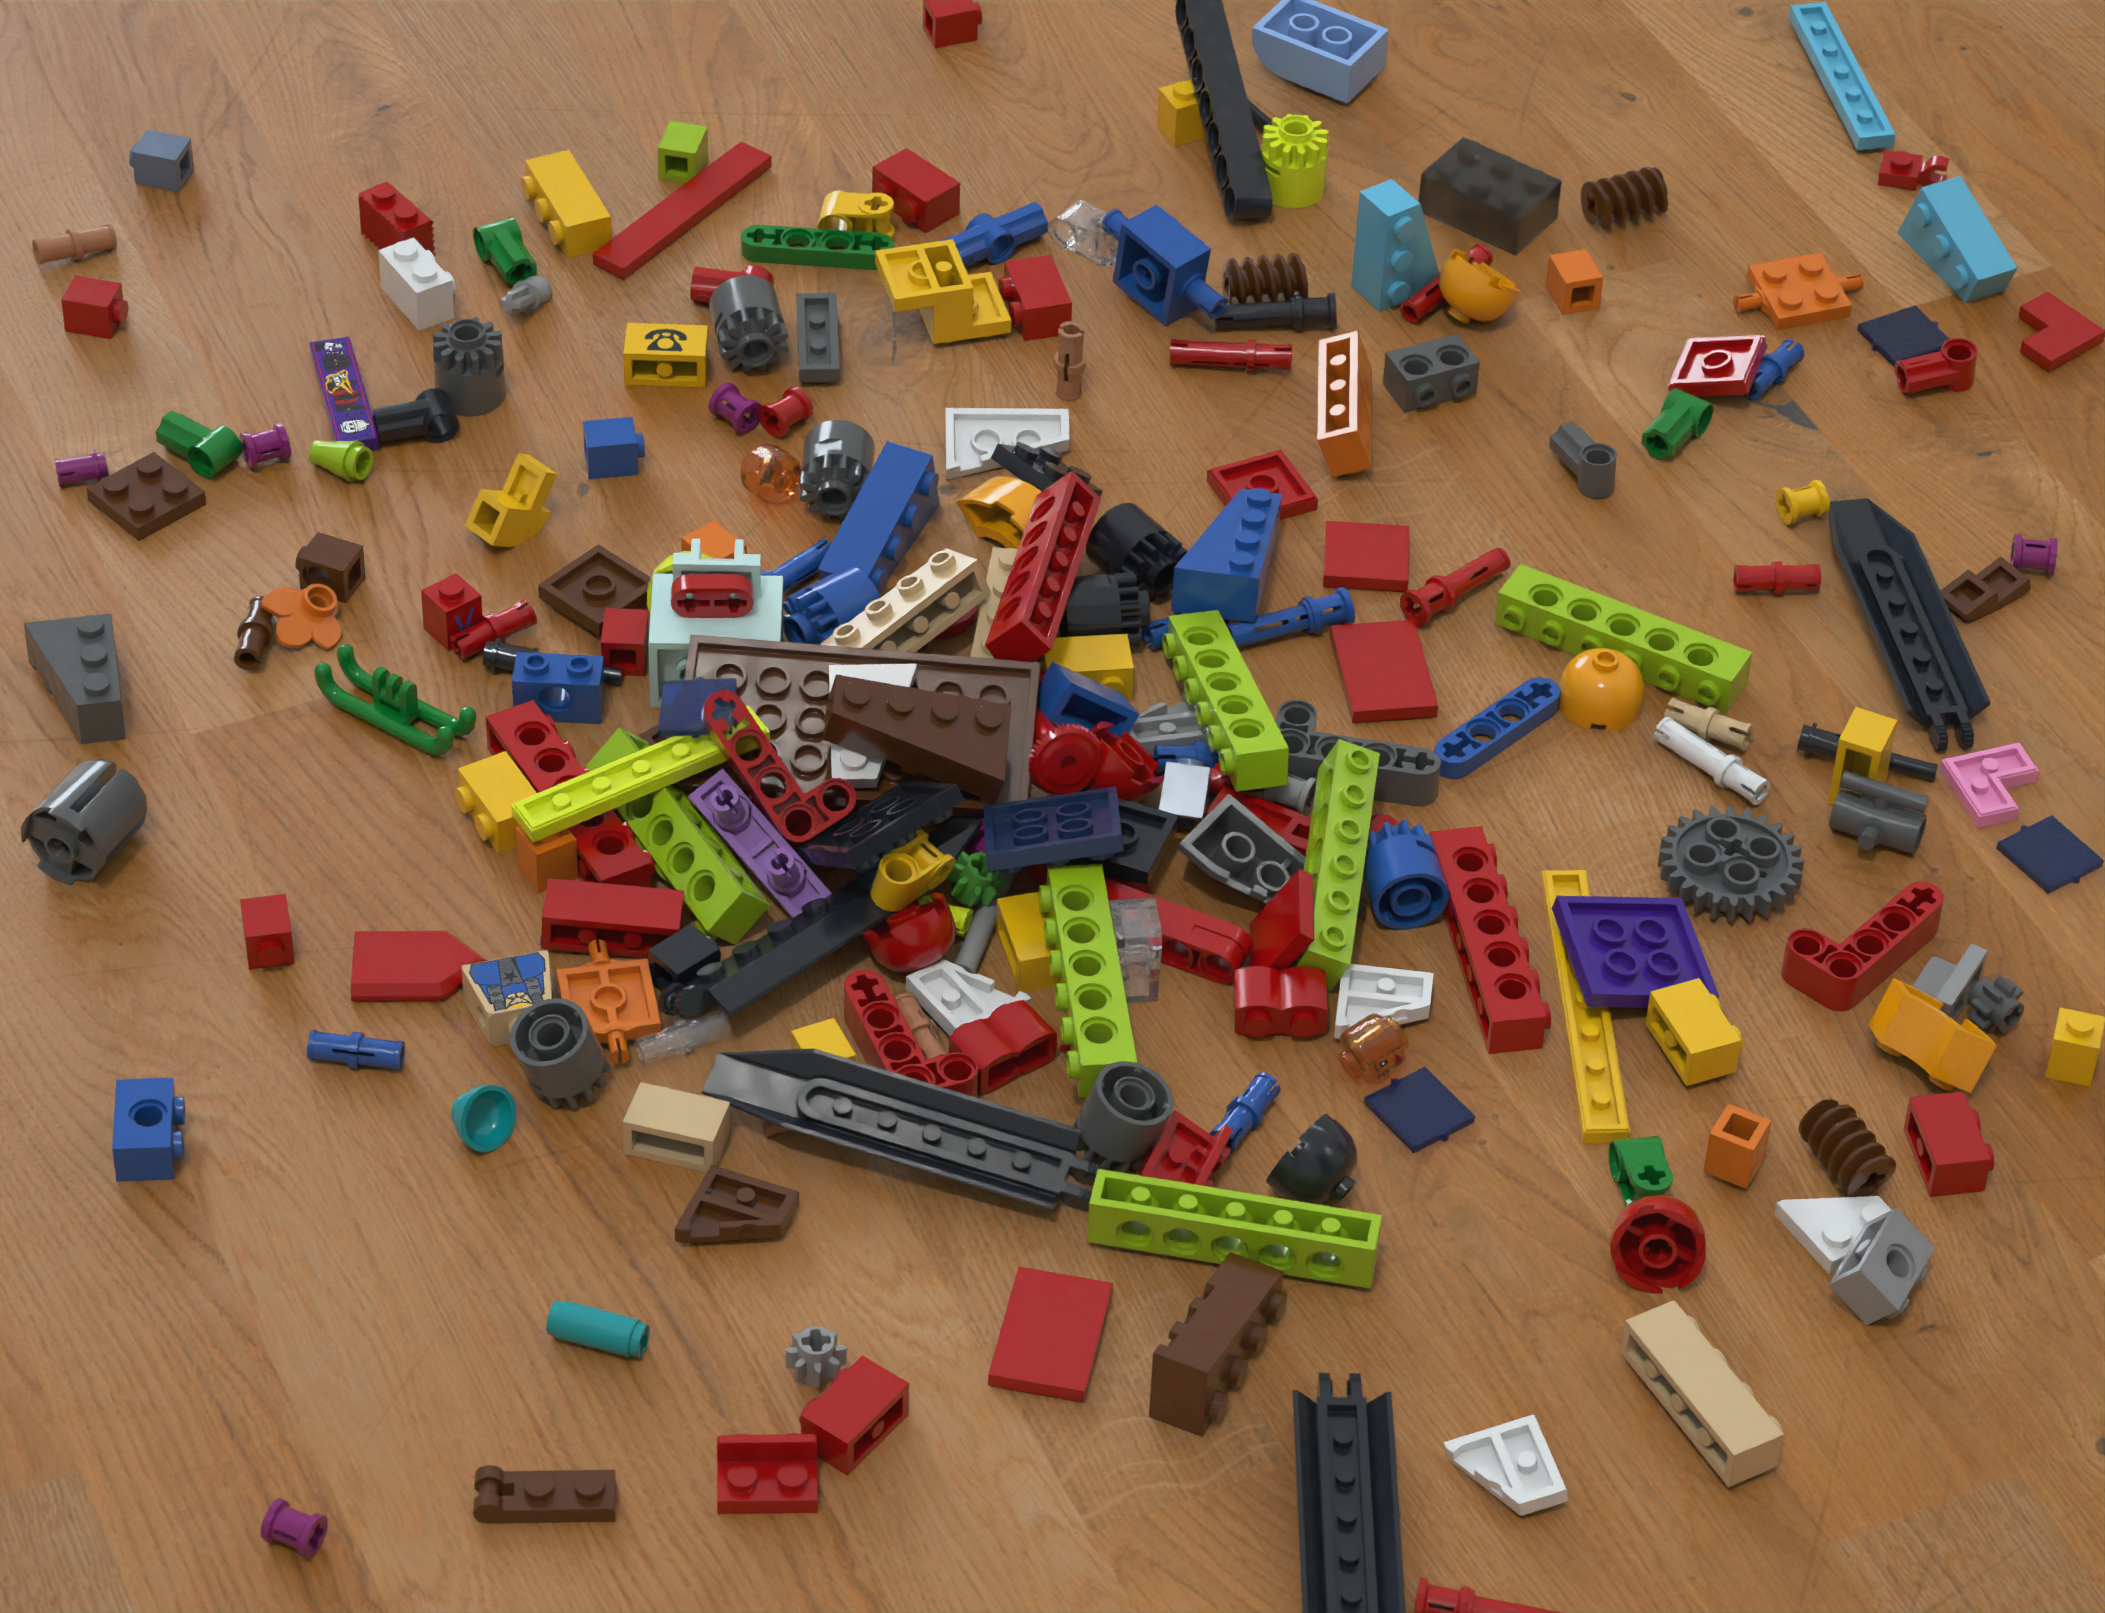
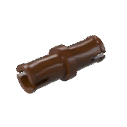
(253, 635)

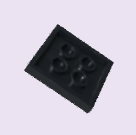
(881, 823)

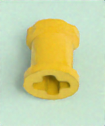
(1802, 502)

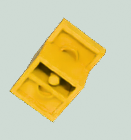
(938, 285)

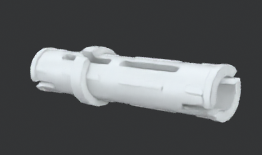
(1726, 769)

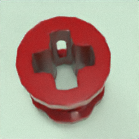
(785, 412)

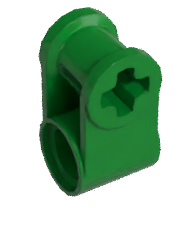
(1639, 1167)

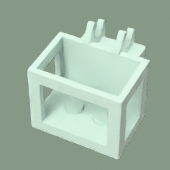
(671, 632)

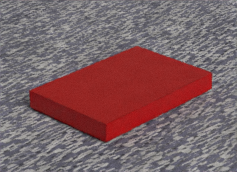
(1383, 671)
(1050, 1334)

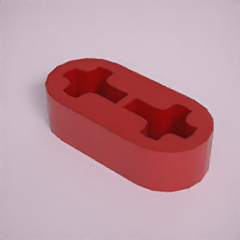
(712, 596)

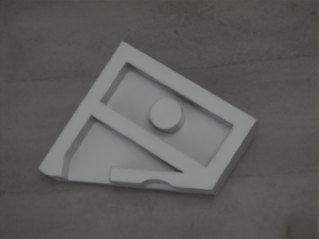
(1168, 726)

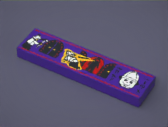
(343, 392)

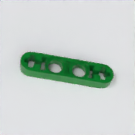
(773, 245)

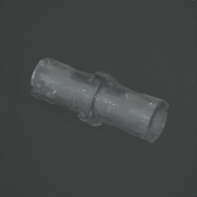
(682, 1037)

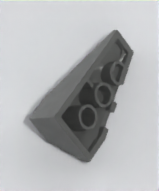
(1243, 851)

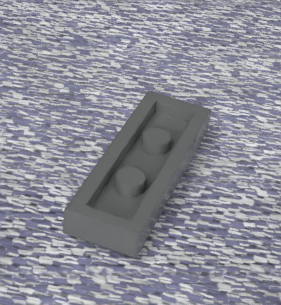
(817, 337)

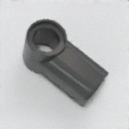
(1588, 460)

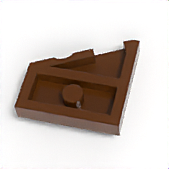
(736, 1209)

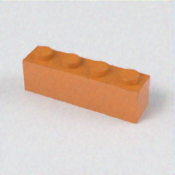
(1345, 404)

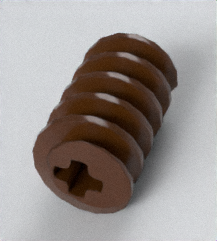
(1624, 196)
(1264, 278)
(1846, 1148)

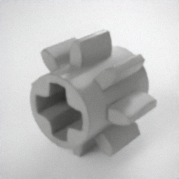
(815, 1356)

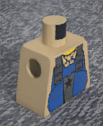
(503, 989)

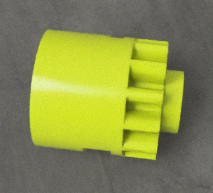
(1295, 160)

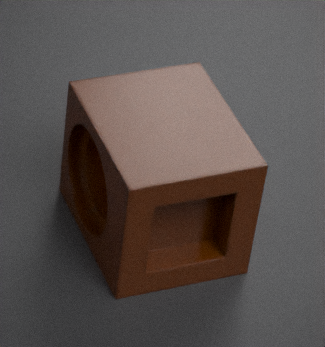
(333, 564)

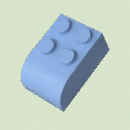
(1320, 47)

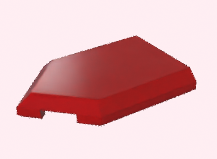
(408, 965)

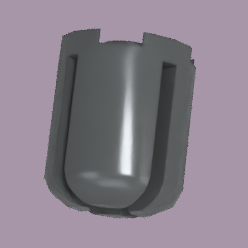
(85, 820)

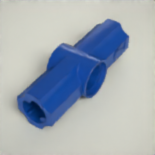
(997, 237)

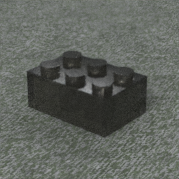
(1489, 195)

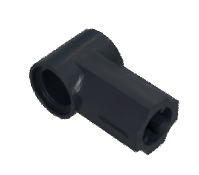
(427, 416)

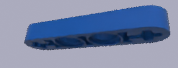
(1490, 723)

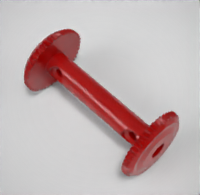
(1063, 756)

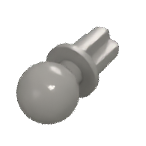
(527, 295)

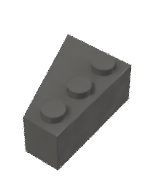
(81, 672)

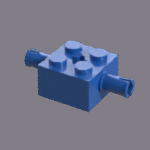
(1162, 265)

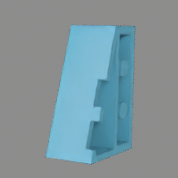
(1957, 240)
(1391, 246)

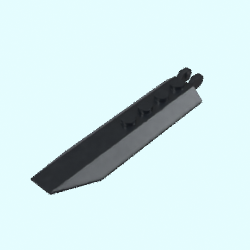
(1908, 620)
(797, 942)
(907, 1123)
(1347, 1501)

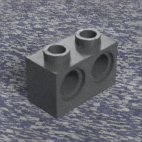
(1431, 373)

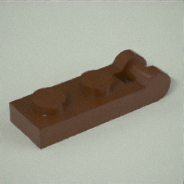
(544, 1496)

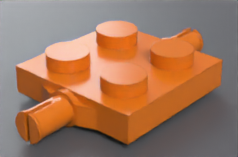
(1798, 291)
(614, 997)

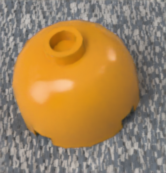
(1475, 289)
(1601, 689)

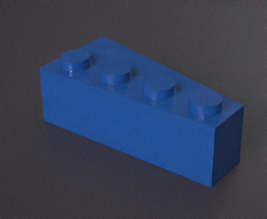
(885, 515)
(1230, 559)

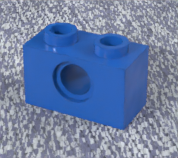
(561, 685)
(146, 1129)

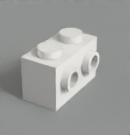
(417, 284)

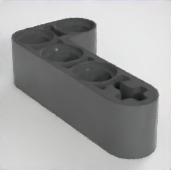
(1404, 772)

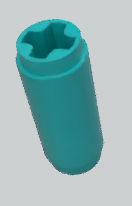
(598, 1329)

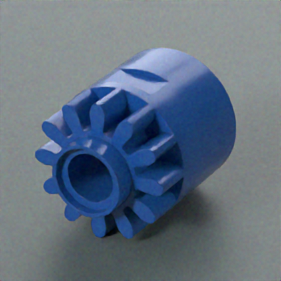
(826, 605)
(1404, 876)

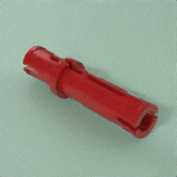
(1430, 295)
(1224, 354)

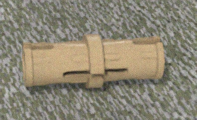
(1710, 724)

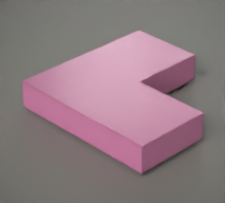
(1982, 781)

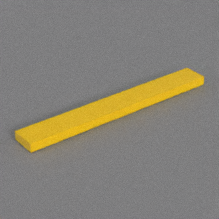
(1586, 1030)

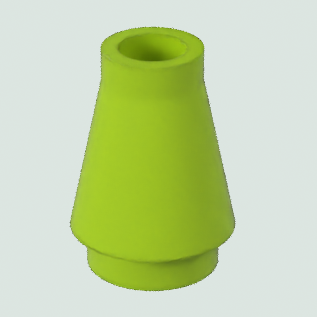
(344, 458)

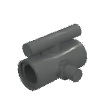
(1879, 813)

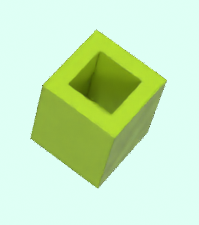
(682, 151)

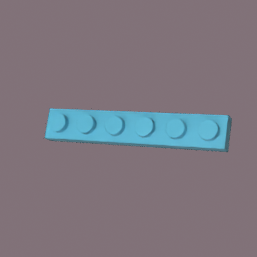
(1841, 76)

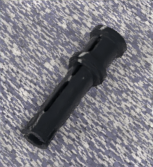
(1296, 312)

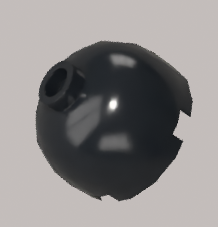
(1317, 1166)

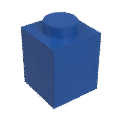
(612, 447)

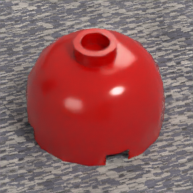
(1124, 765)
(914, 936)
(1658, 1244)

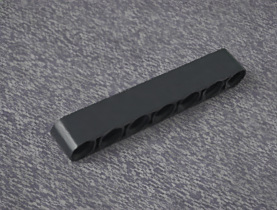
(1224, 109)

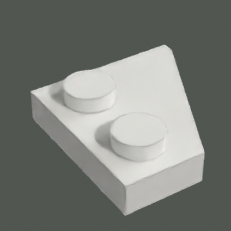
(1382, 991)
(956, 995)
(1828, 1224)
(1511, 1464)

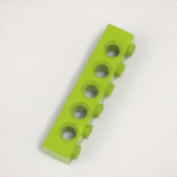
(1663, 650)
(1226, 701)
(687, 852)
(1338, 854)
(1087, 970)
(1212, 1222)

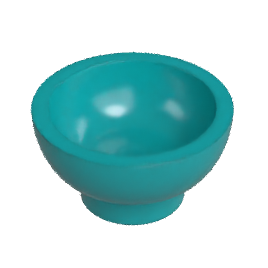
(484, 1117)

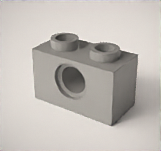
(1882, 1267)

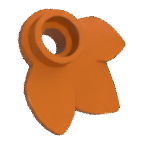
(304, 615)

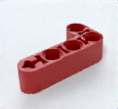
(770, 764)
(1849, 971)
(889, 1042)

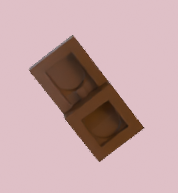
(1986, 592)

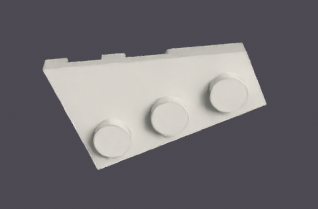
(975, 432)
(846, 764)

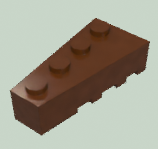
(922, 732)
(1214, 1344)

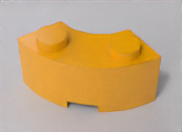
(999, 509)
(1916, 1027)

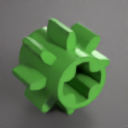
(972, 880)

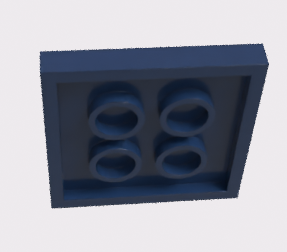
(1052, 830)

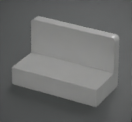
(1952, 982)

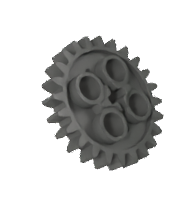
(1730, 863)

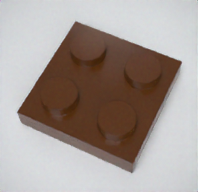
(146, 496)
(592, 584)

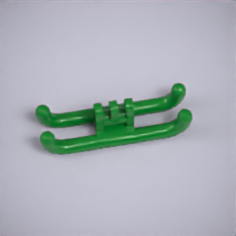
(393, 705)

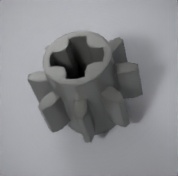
(1995, 1004)

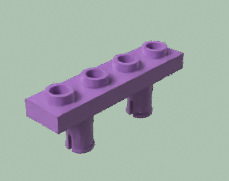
(757, 843)

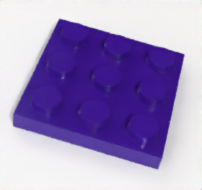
(1629, 947)

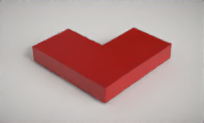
(2061, 332)

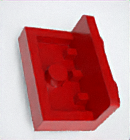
(1186, 1152)

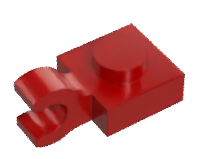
(1907, 170)

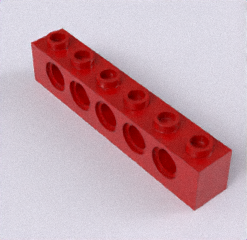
(1043, 571)
(604, 843)
(1489, 944)

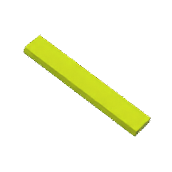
(622, 782)

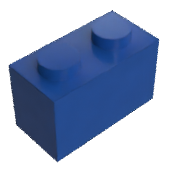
(1075, 699)

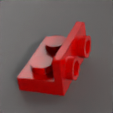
(767, 1474)

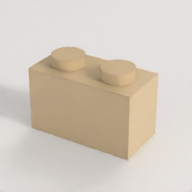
(676, 1127)

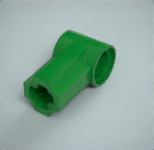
(504, 247)
(1679, 419)
(205, 448)

